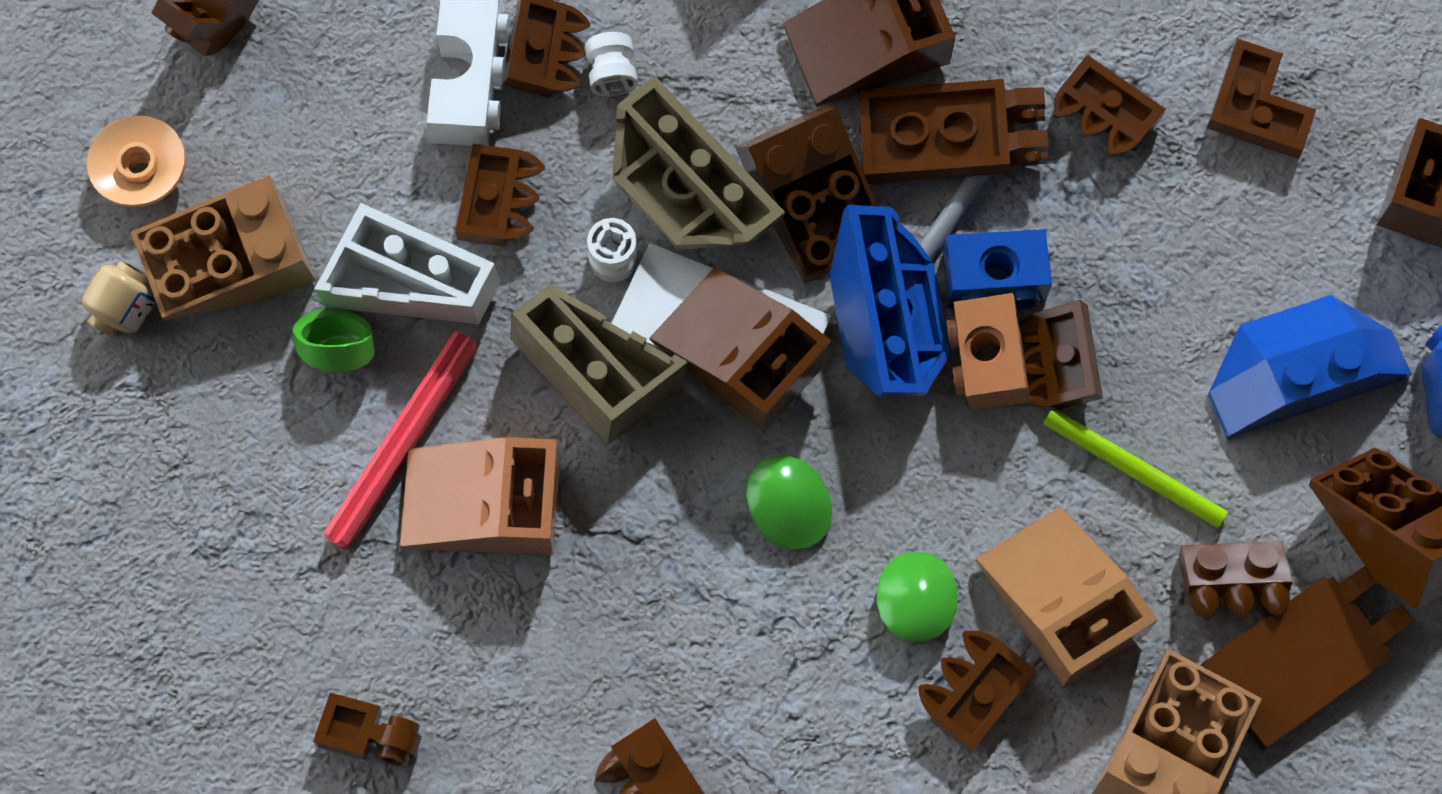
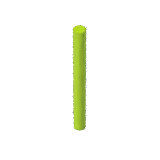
(1135, 468)

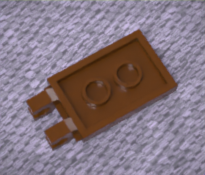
(950, 130)
(1308, 654)

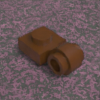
(352, 726)

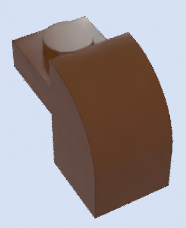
(204, 23)

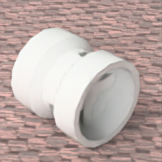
(610, 58)
(613, 261)

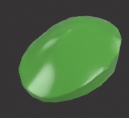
(334, 340)
(789, 503)
(917, 597)

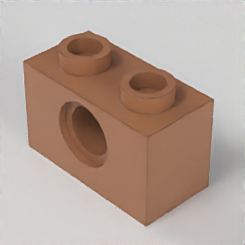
(984, 323)

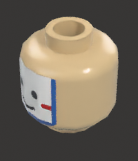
(118, 299)

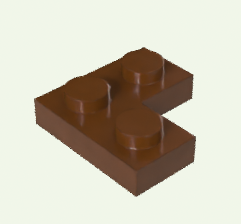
(1249, 110)

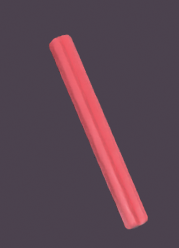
(401, 437)

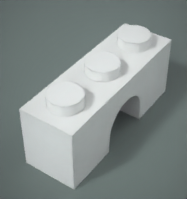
(464, 107)

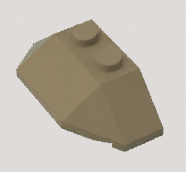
(685, 175)

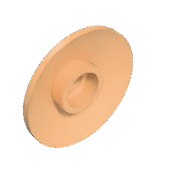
(124, 146)

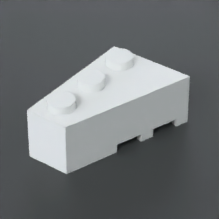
(405, 272)

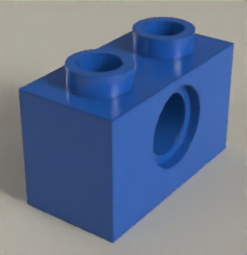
(1018, 253)

